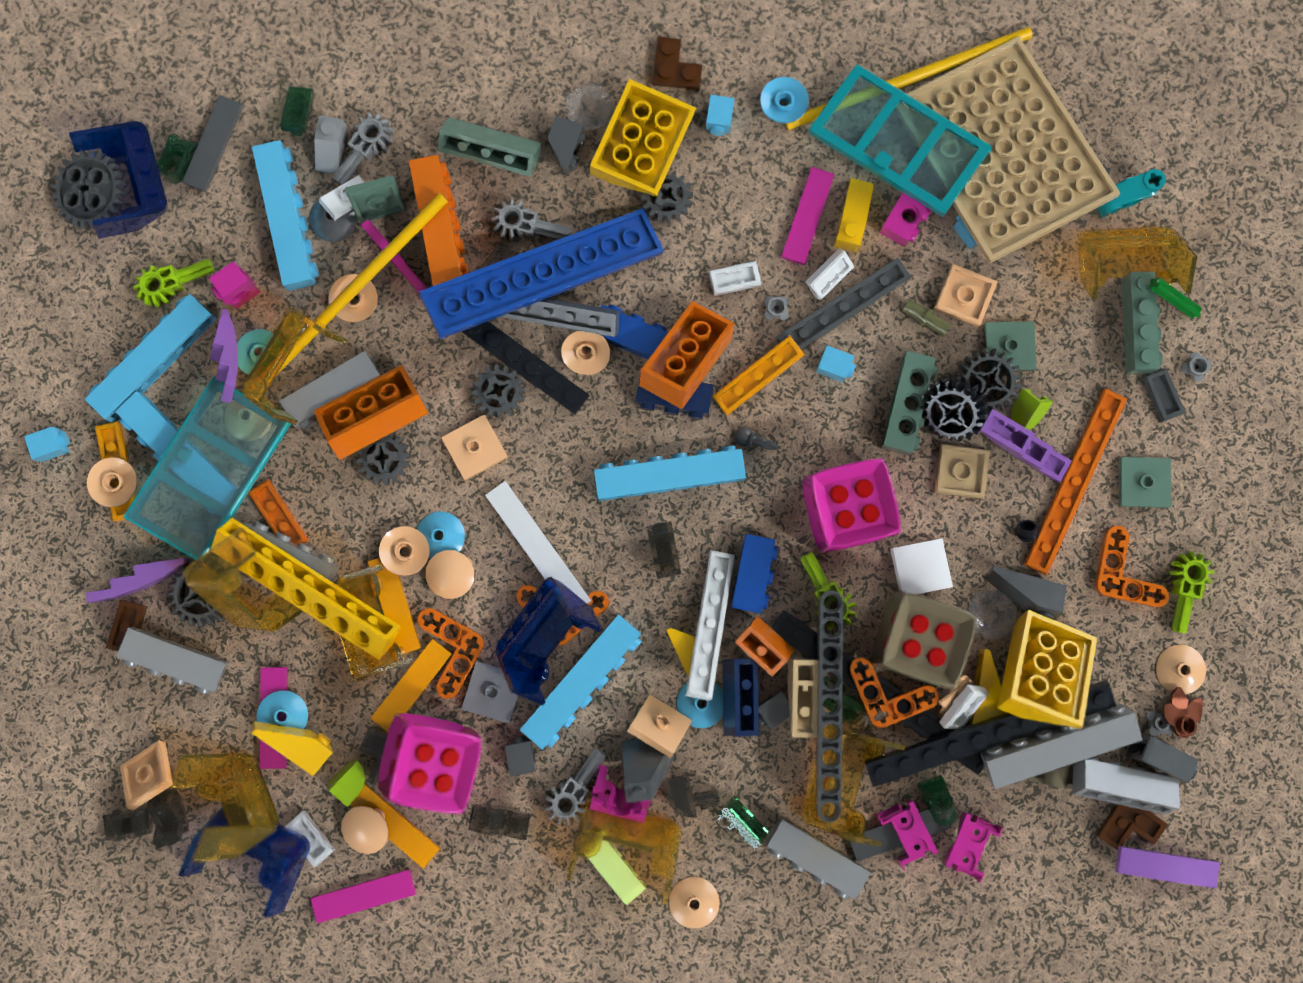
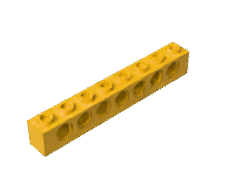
(314, 593)

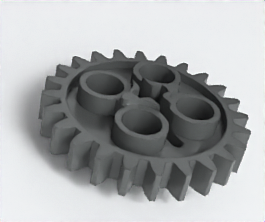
(89, 189)

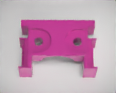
(615, 801)
(910, 831)
(970, 845)

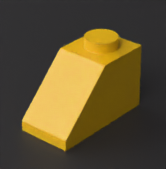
(684, 647)

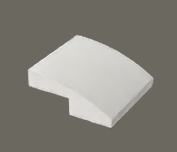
(921, 567)

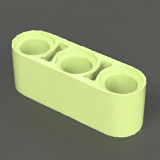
(617, 872)

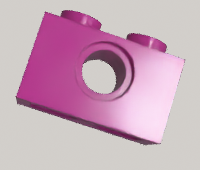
(897, 228)
(233, 285)

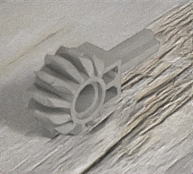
(364, 147)
(525, 218)
(575, 790)

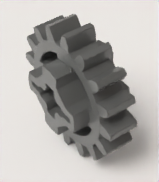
(678, 207)
(489, 395)
(384, 469)

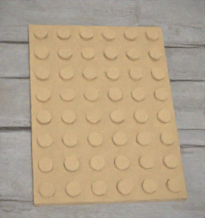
(1038, 161)

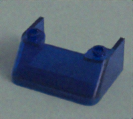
(129, 145)
(536, 634)
(281, 860)

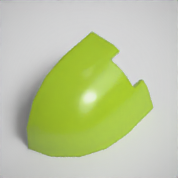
(1029, 409)
(347, 782)

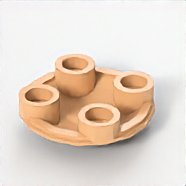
(450, 574)
(365, 829)

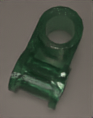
(178, 154)
(938, 800)

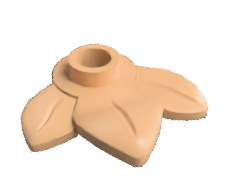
(947, 701)

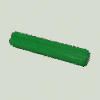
(1175, 297)

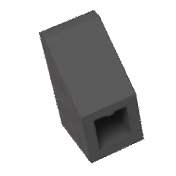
(564, 141)

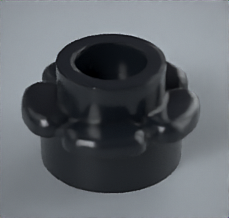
(1027, 530)

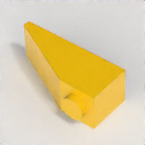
(854, 215)
(987, 677)
(296, 744)

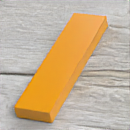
(758, 375)
(112, 444)
(396, 608)
(412, 684)
(401, 830)

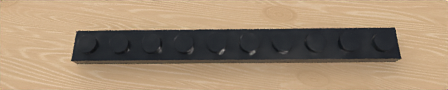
(923, 723)
(970, 740)

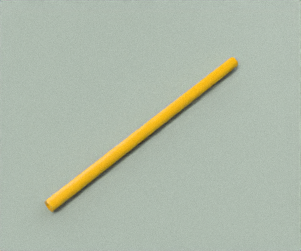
(928, 70)
(369, 272)

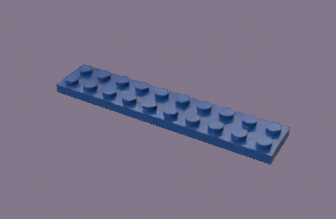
(540, 273)

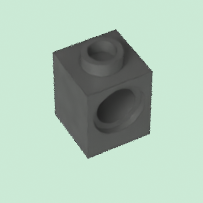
(773, 710)
(520, 756)

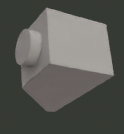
(330, 144)

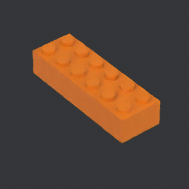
(440, 234)

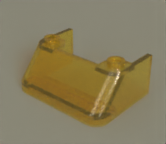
(1123, 251)
(274, 354)
(216, 582)
(366, 587)
(855, 750)
(244, 796)
(654, 835)

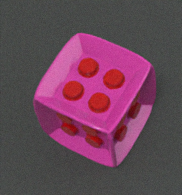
(851, 505)
(429, 763)

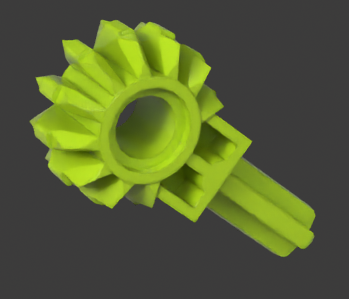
(170, 281)
(822, 585)
(1188, 588)

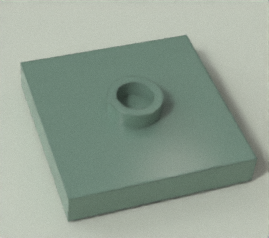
(376, 198)
(1015, 339)
(1145, 482)

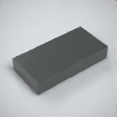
(1163, 395)

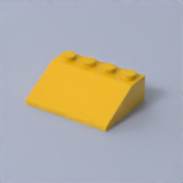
(641, 139)
(1047, 671)

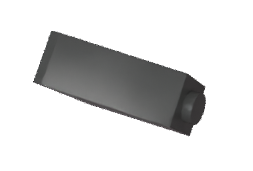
(1163, 758)
(643, 770)

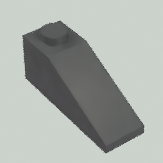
(1029, 591)

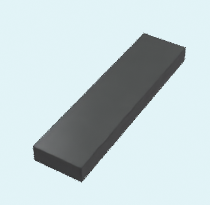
(212, 143)
(890, 838)

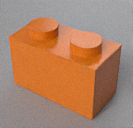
(764, 646)

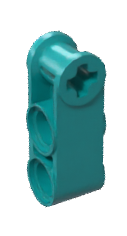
(1134, 191)

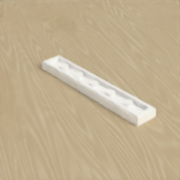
(532, 538)
(710, 625)

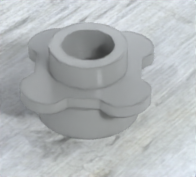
(771, 313)
(1203, 366)
(1154, 727)

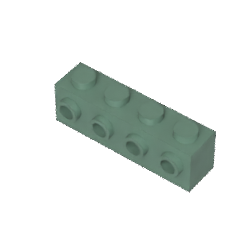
(489, 146)
(1140, 324)

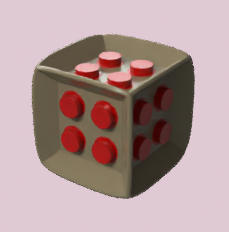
(924, 639)

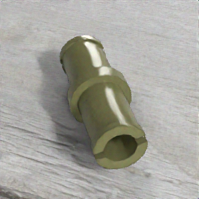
(926, 317)

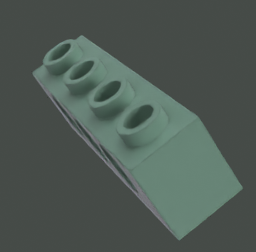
(893, 438)

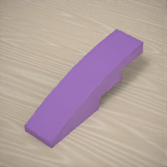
(226, 353)
(1025, 446)
(145, 577)
(1167, 867)

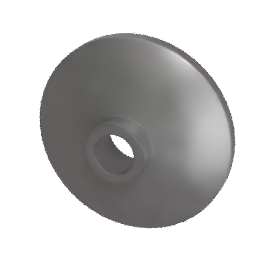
(331, 229)

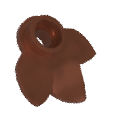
(1183, 713)

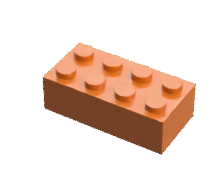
(686, 354)
(370, 412)

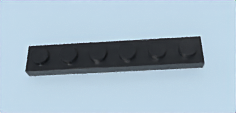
(528, 366)

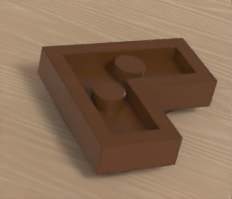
(671, 72)
(127, 615)
(1125, 820)

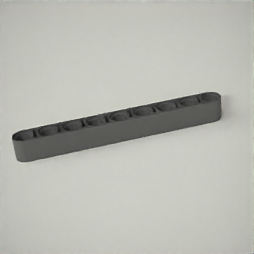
(835, 717)

